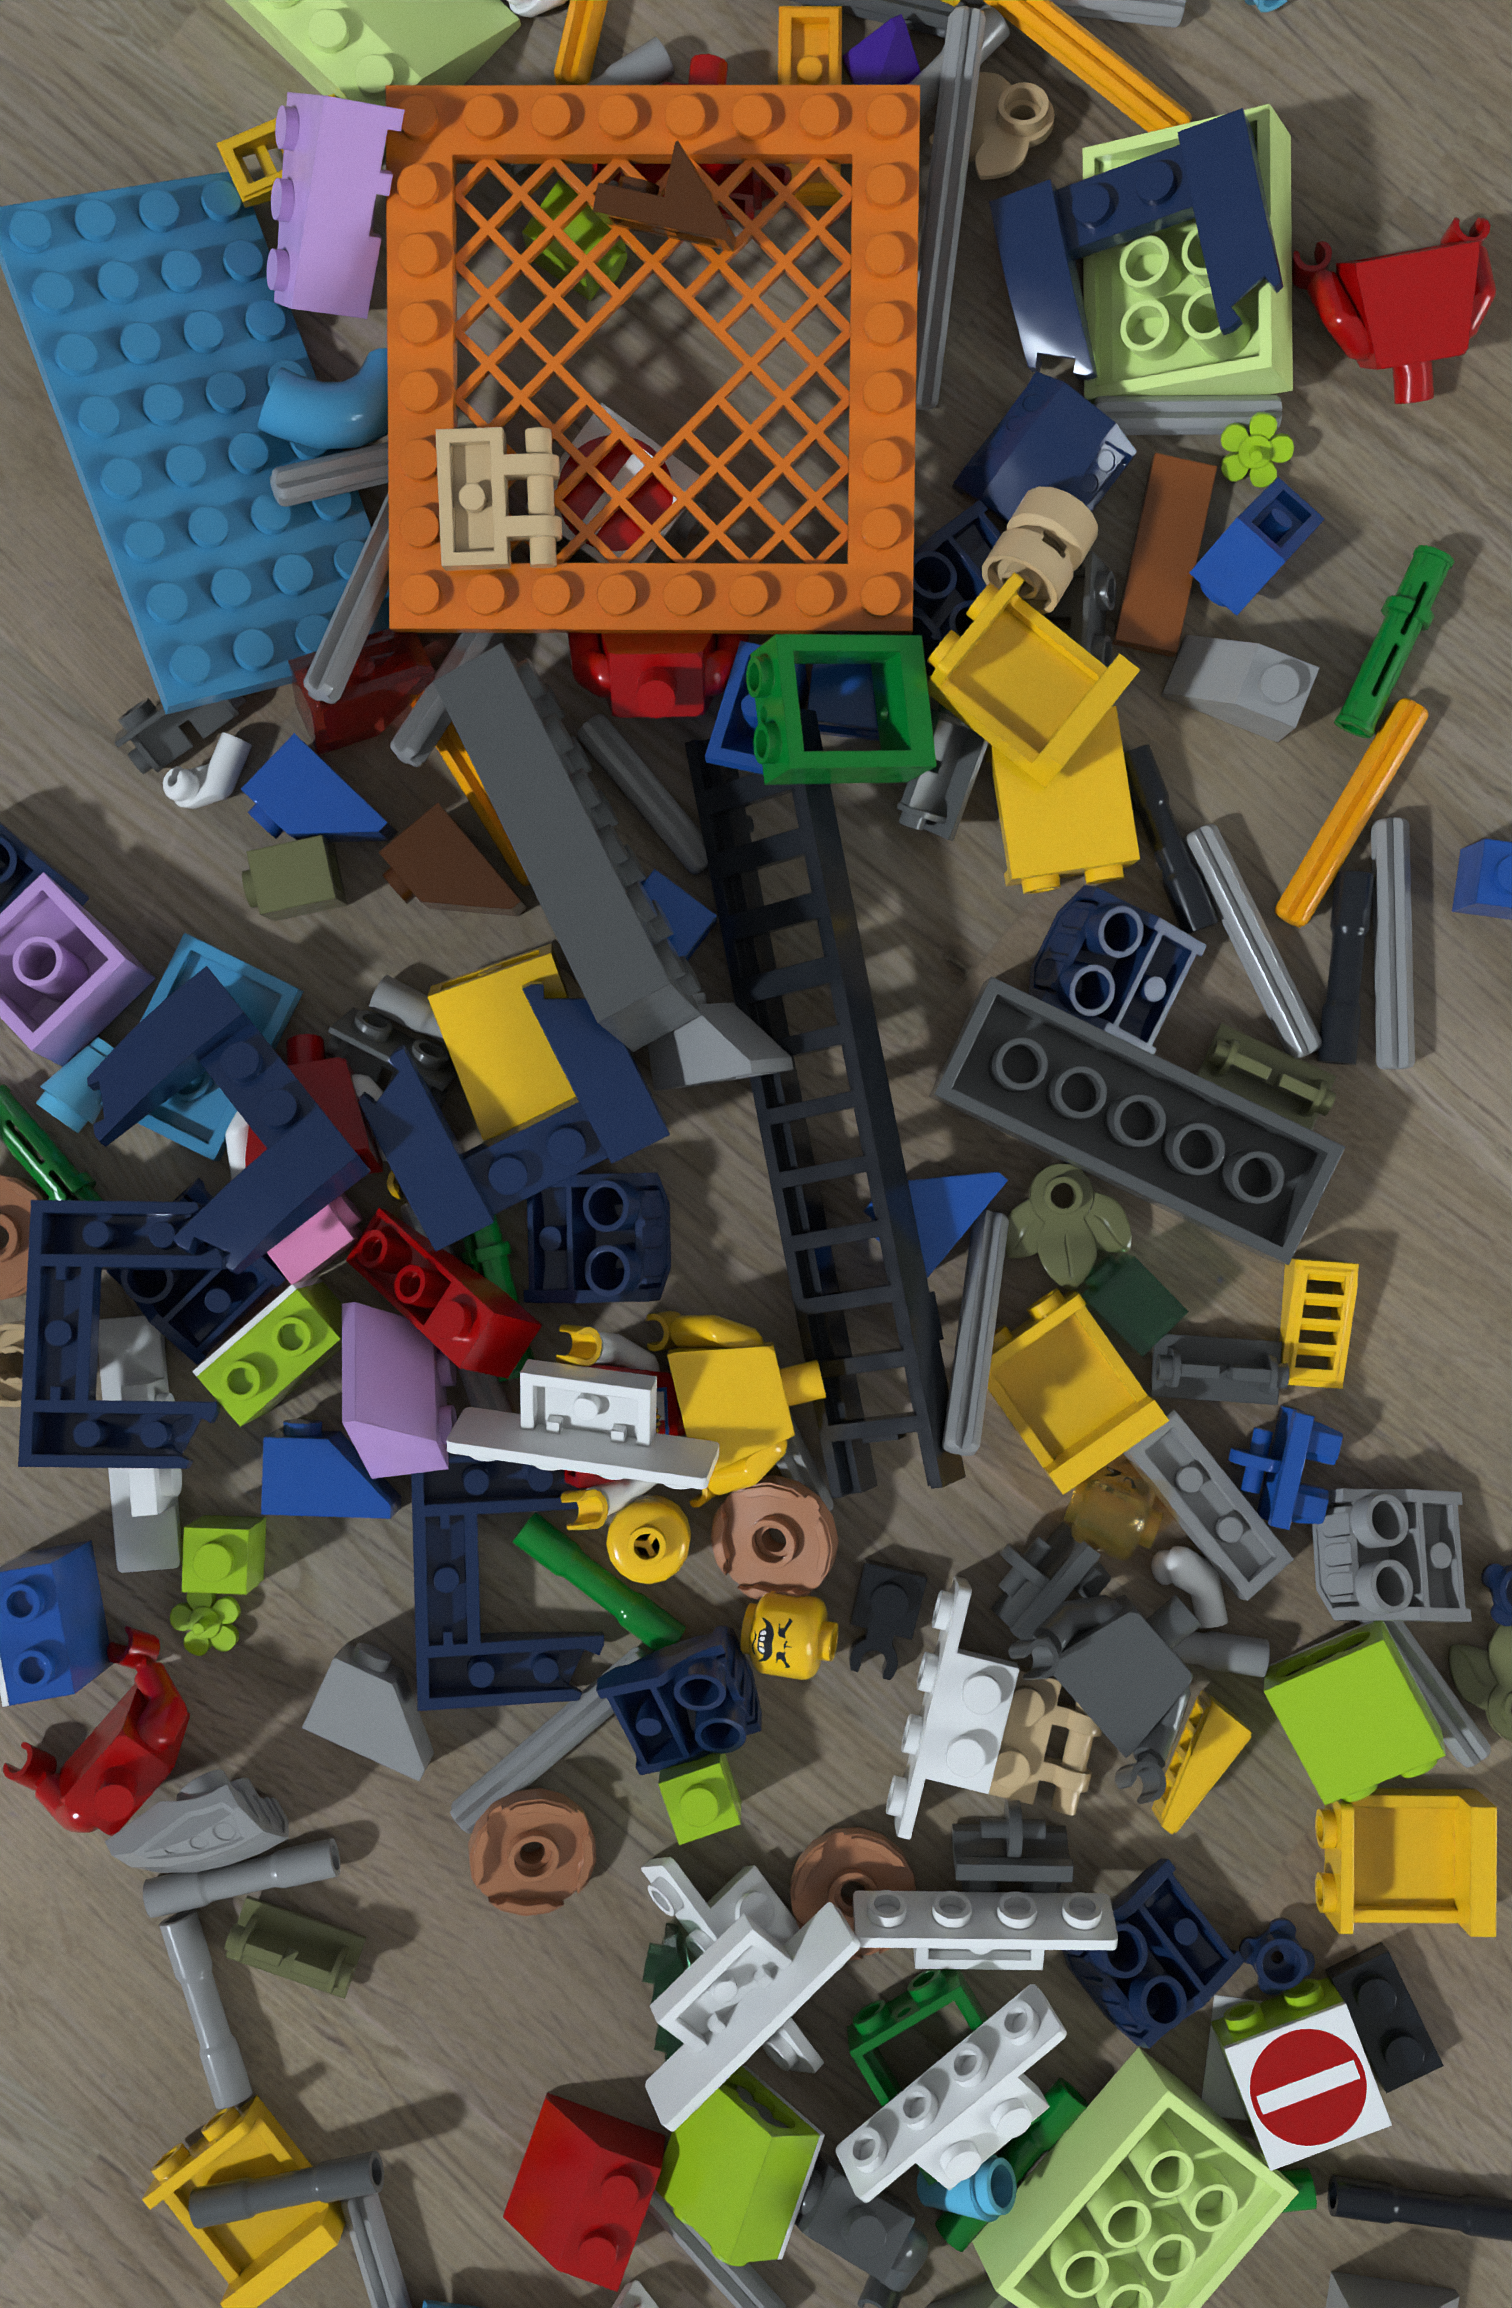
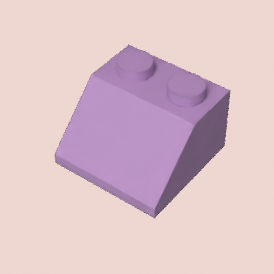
(61, 972)
(394, 1393)

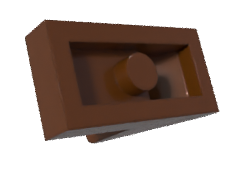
(682, 214)

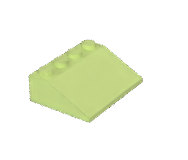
(369, 44)
(1153, 298)
(1134, 2203)

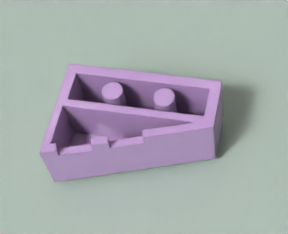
(328, 202)

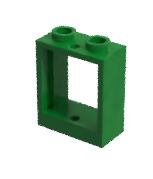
(900, 704)
(884, 2020)

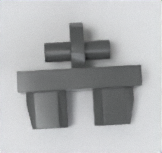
(1045, 1579)
(1011, 1852)

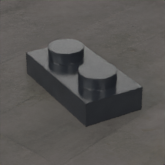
(1385, 2017)

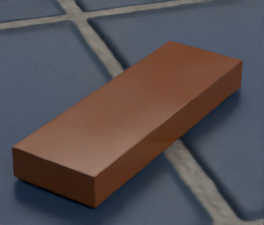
(1164, 554)

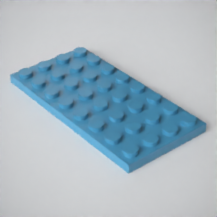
(158, 368)

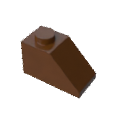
(446, 869)

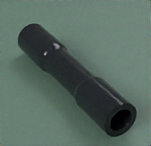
(1180, 877)
(1349, 928)
(1388, 2204)

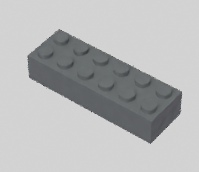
(570, 847)
(1137, 1121)

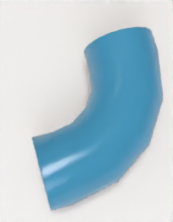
(329, 412)

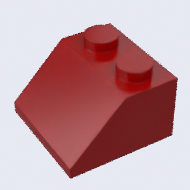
(585, 2189)

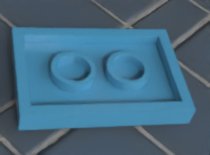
(200, 1110)

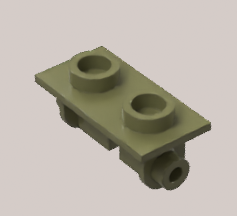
(1268, 1077)
(295, 1946)

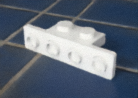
(587, 1425)
(141, 1498)
(960, 1714)
(706, 1922)
(983, 1927)
(737, 2001)
(960, 2105)

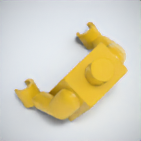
(733, 1394)

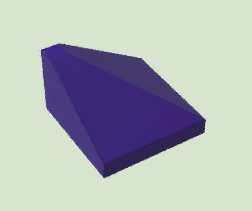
(883, 56)

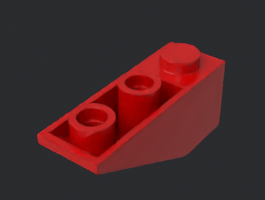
(444, 1297)

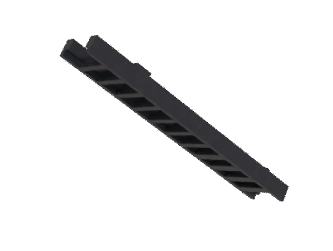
(783, 1115)

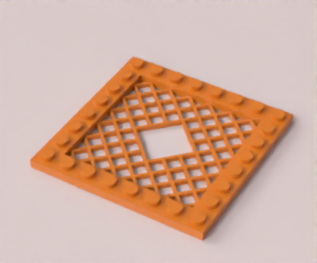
(623, 126)

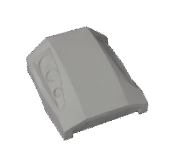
(1391, 1556)
(202, 1830)

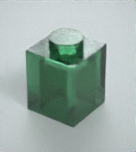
(1132, 1302)

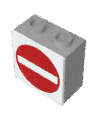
(649, 500)

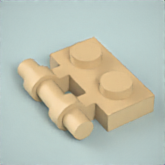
(475, 498)
(1025, 1742)

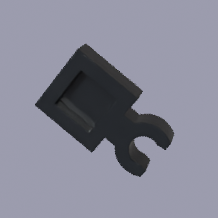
(886, 1606)

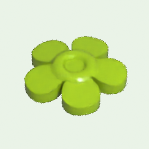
(1255, 450)
(208, 1622)

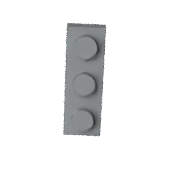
(1209, 1507)

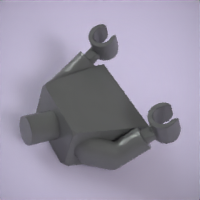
(1120, 1675)
(869, 2235)

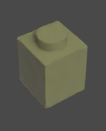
(294, 878)

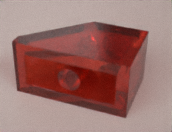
(381, 686)

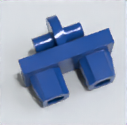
(1282, 1494)

